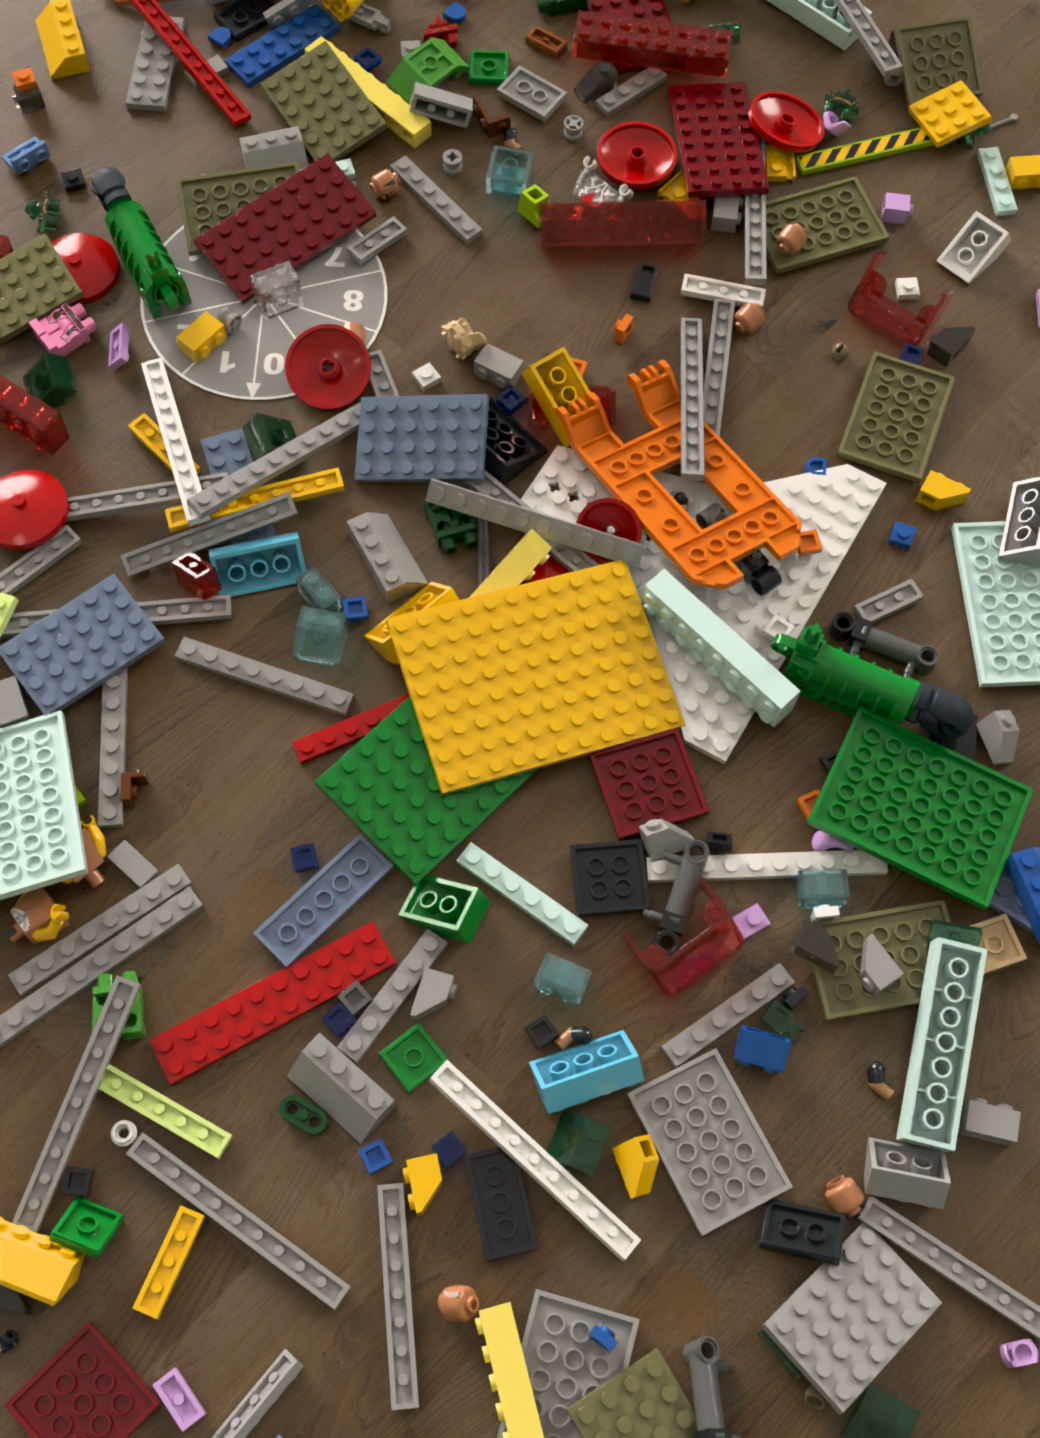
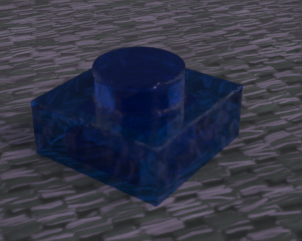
(367, 59)
(911, 353)
(510, 399)
(304, 858)
(339, 1019)
(449, 1149)

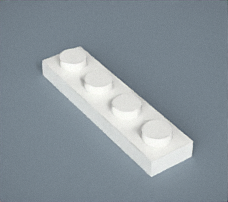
(710, 288)

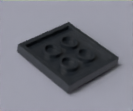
(609, 878)

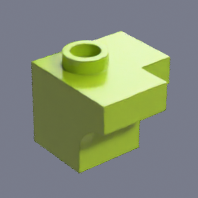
(530, 203)

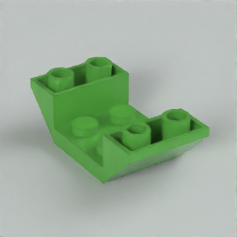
(426, 65)

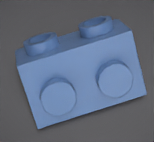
(26, 155)

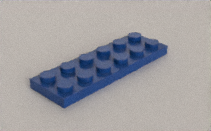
(281, 45)

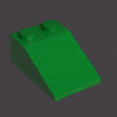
(446, 908)

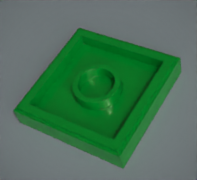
(488, 67)
(413, 1058)
(86, 1227)

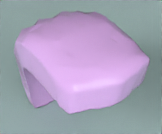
(832, 124)
(823, 841)
(1019, 1353)

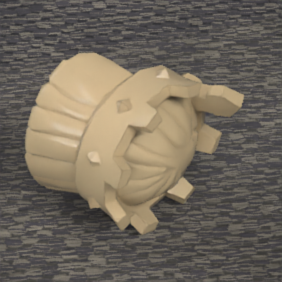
(462, 338)

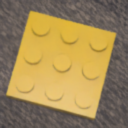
(949, 114)

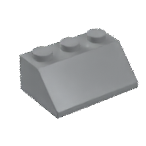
(274, 148)
(906, 1173)

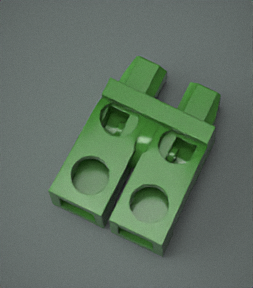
(135, 1024)

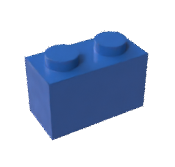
(761, 1049)

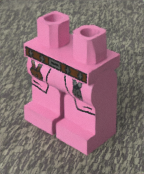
(63, 330)

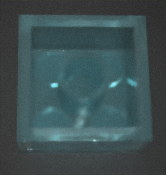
(509, 171)

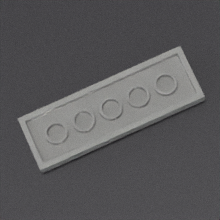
(152, 71)

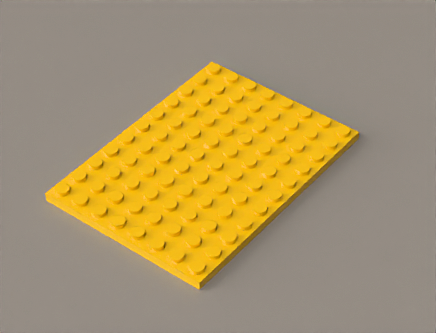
(533, 675)

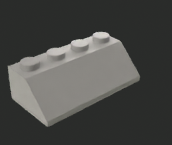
(1022, 524)
(386, 555)
(340, 1088)

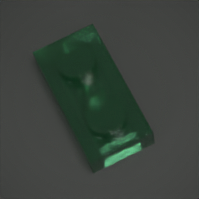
(955, 932)

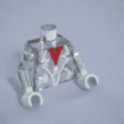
(593, 188)

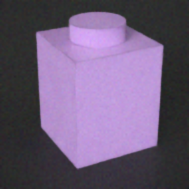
(896, 208)

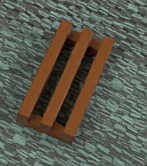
(544, 43)

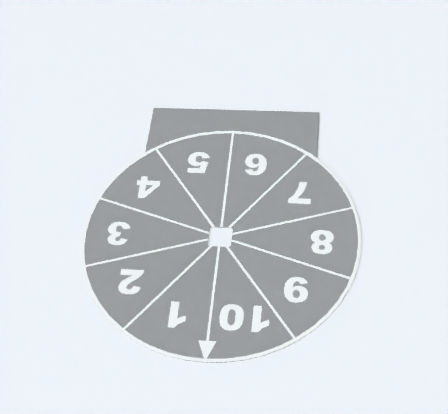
(254, 357)

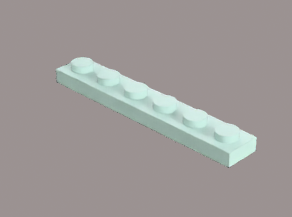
(522, 894)

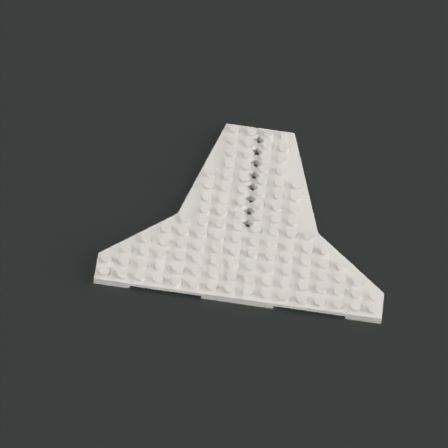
(830, 503)

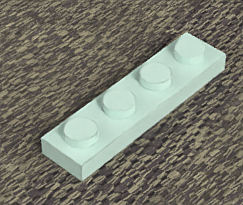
(997, 181)

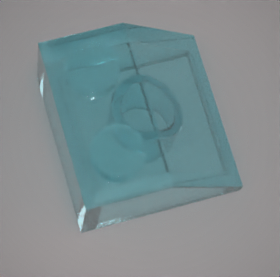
(320, 636)

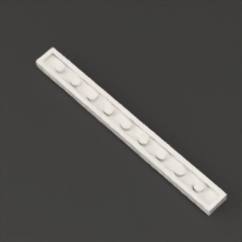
(173, 436)
(771, 865)
(535, 1160)

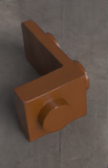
(491, 125)

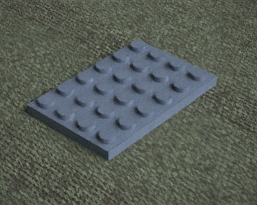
(422, 438)
(81, 645)

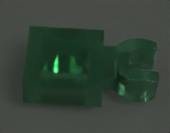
(780, 1019)

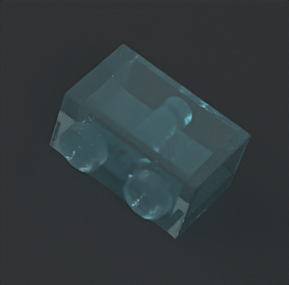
(319, 591)
(822, 888)
(563, 979)

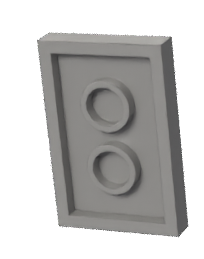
(531, 93)

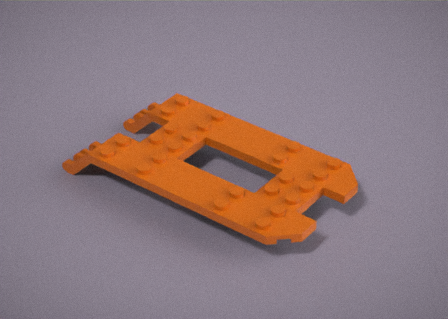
(629, 470)

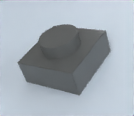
(355, 998)

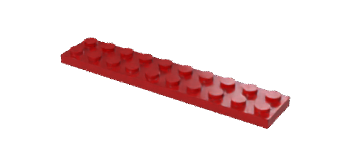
(271, 1003)

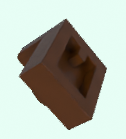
(129, 786)

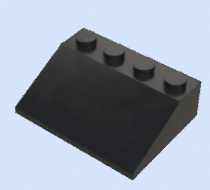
(508, 445)

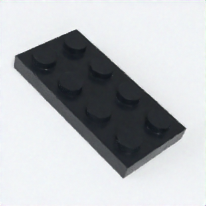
(500, 1204)

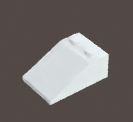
(974, 248)

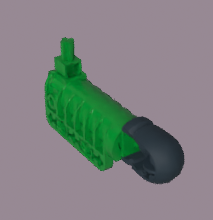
(139, 244)
(850, 683)

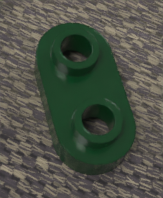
(304, 1115)

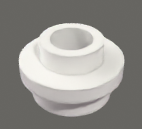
(118, 1128)

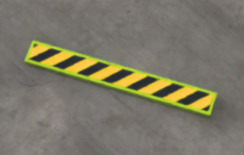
(862, 151)

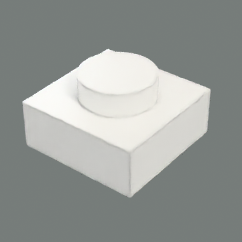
(907, 288)
(426, 377)
(776, 626)
(825, 912)

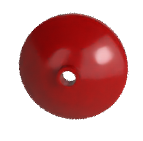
(615, 513)

